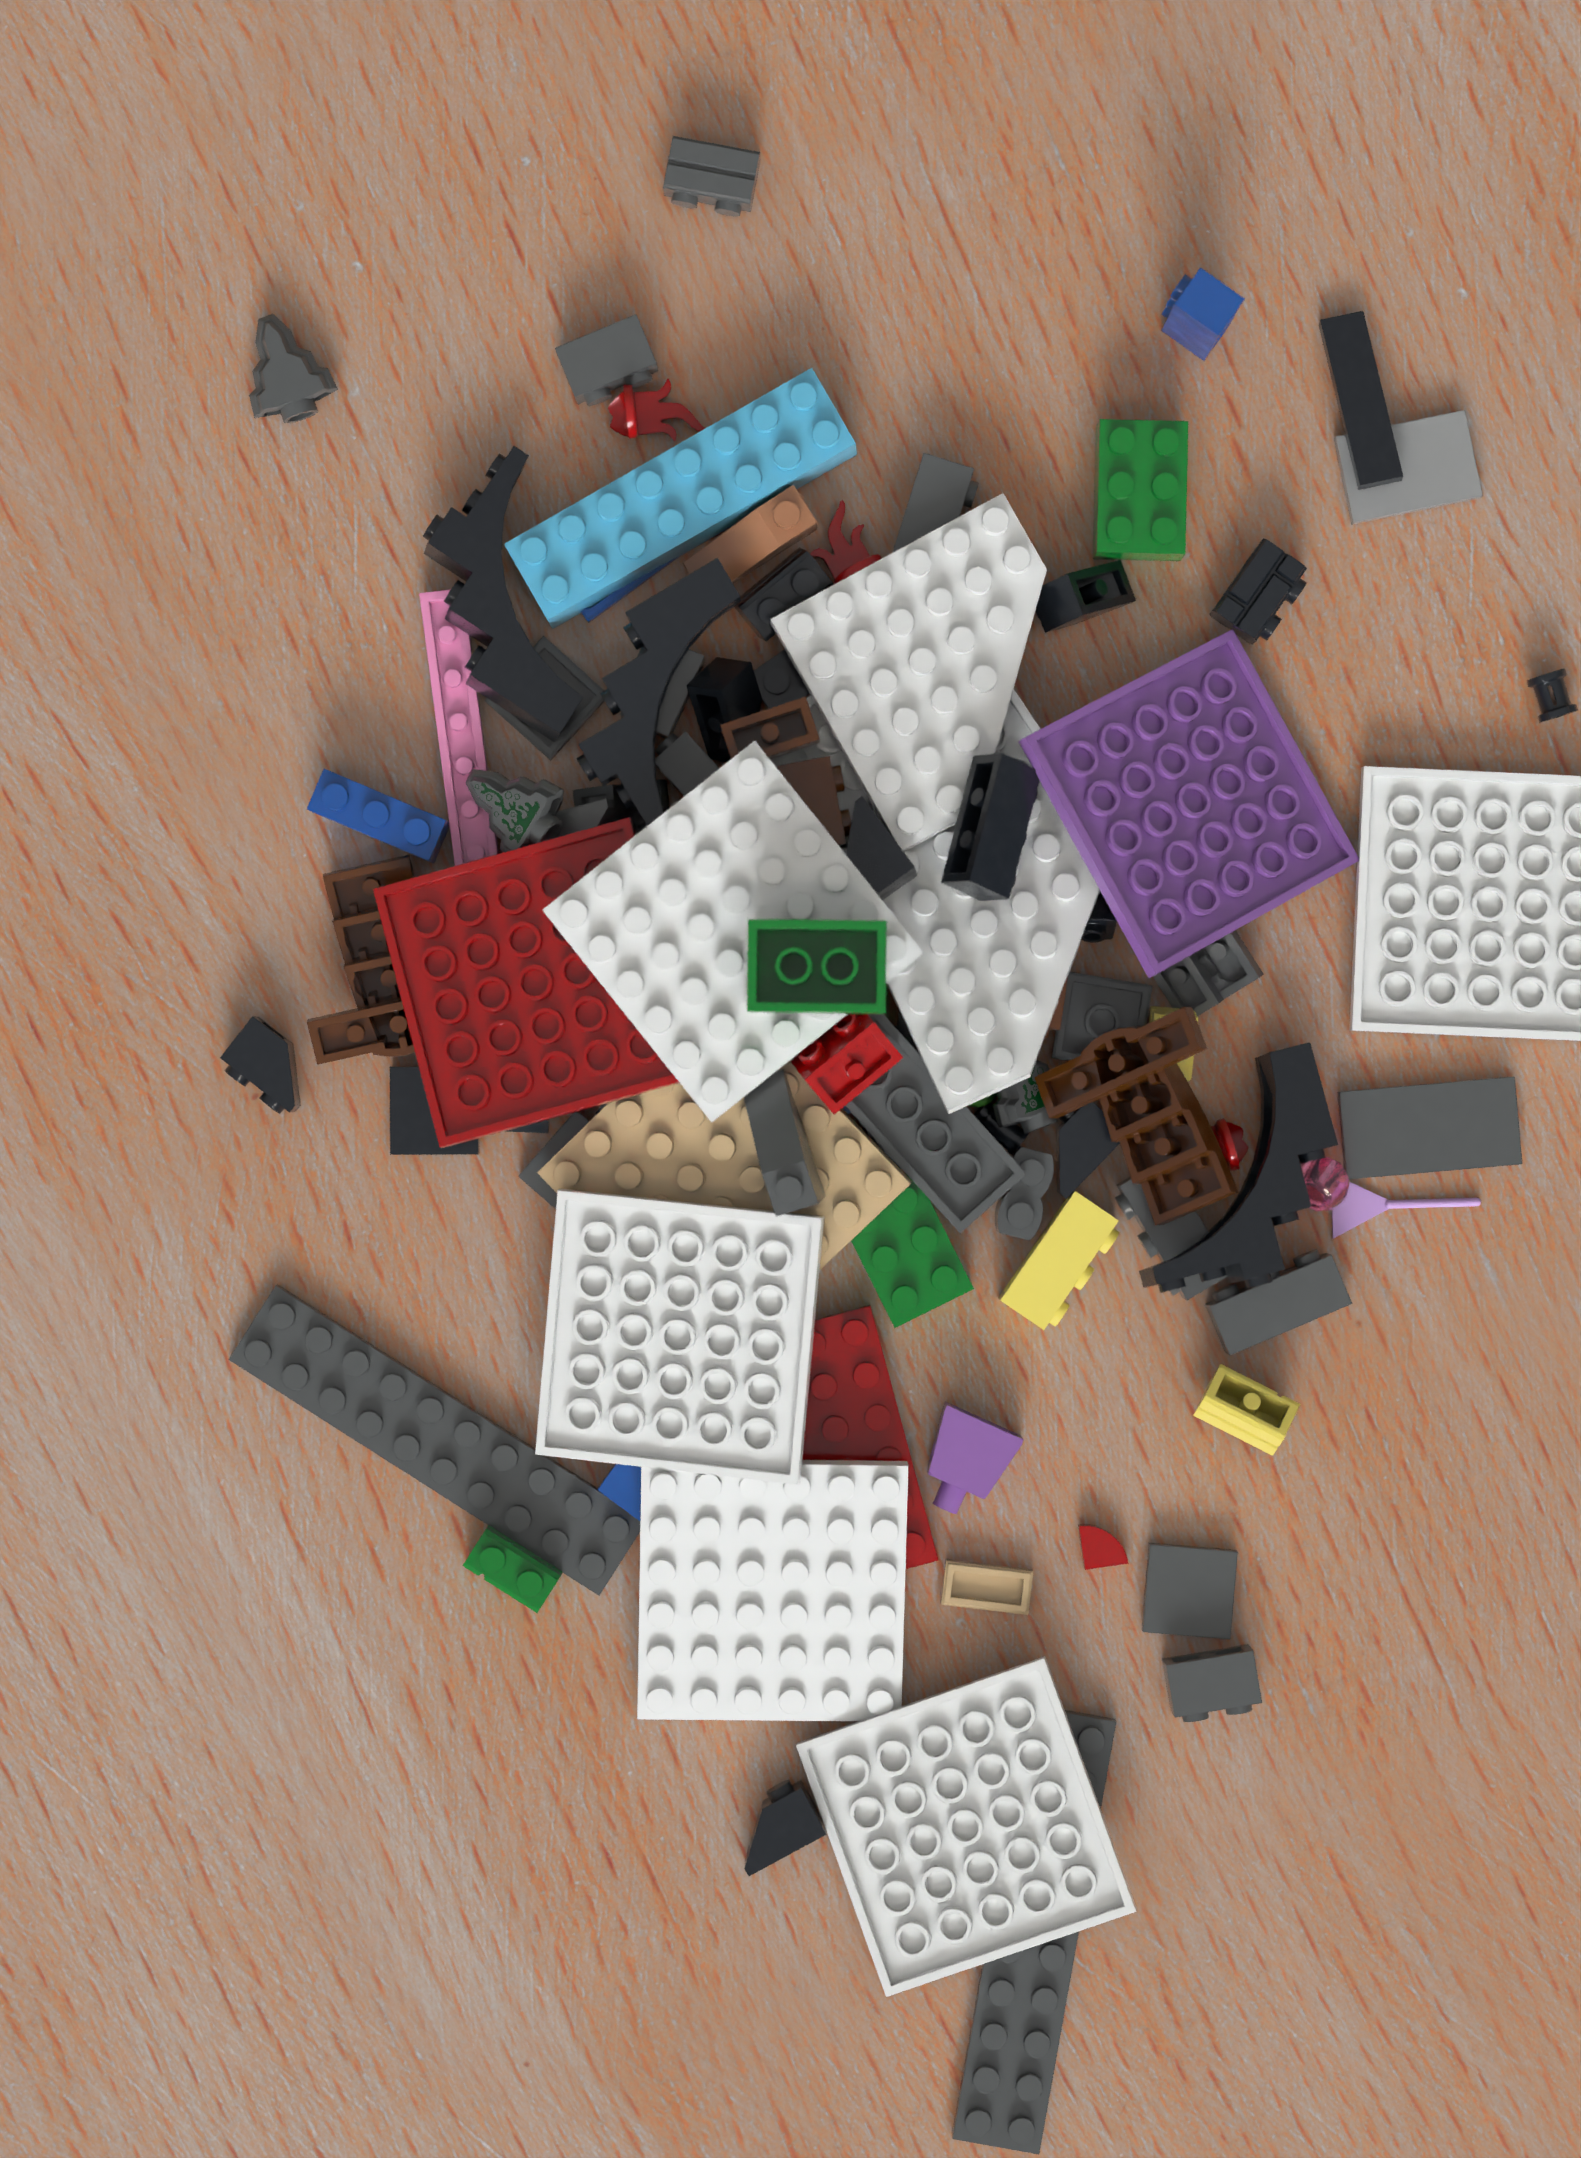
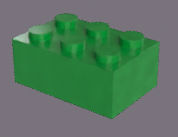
(1140, 490)
(816, 966)
(910, 1258)

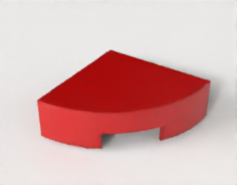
(1100, 1548)

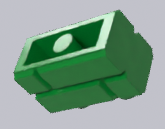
(512, 1568)

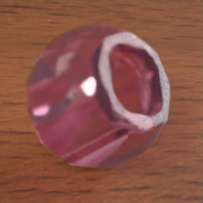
(1326, 1183)

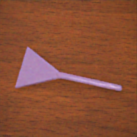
(1363, 1205)

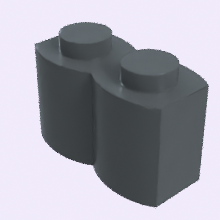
(1021, 1207)

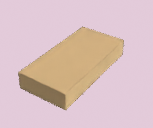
(986, 1587)

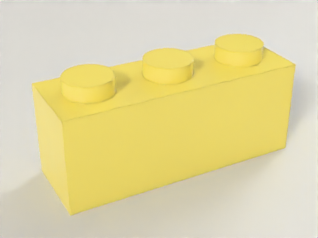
(1060, 1261)

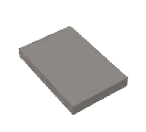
(1435, 467)

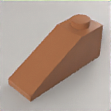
(758, 536)

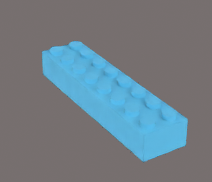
(681, 498)

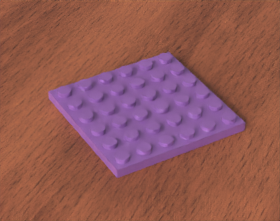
(1189, 802)

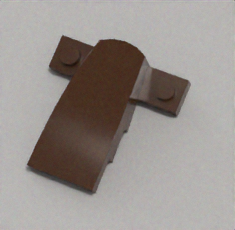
(379, 1019)
(1149, 1111)

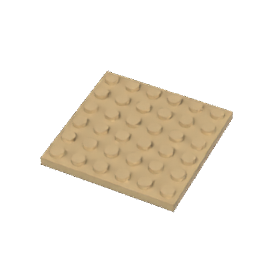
(671, 1151)

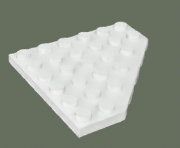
(921, 661)
(990, 966)

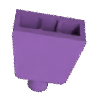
(968, 1456)

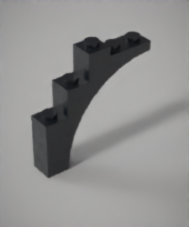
(667, 629)
(509, 668)
(1291, 1133)

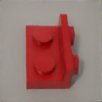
(846, 1060)

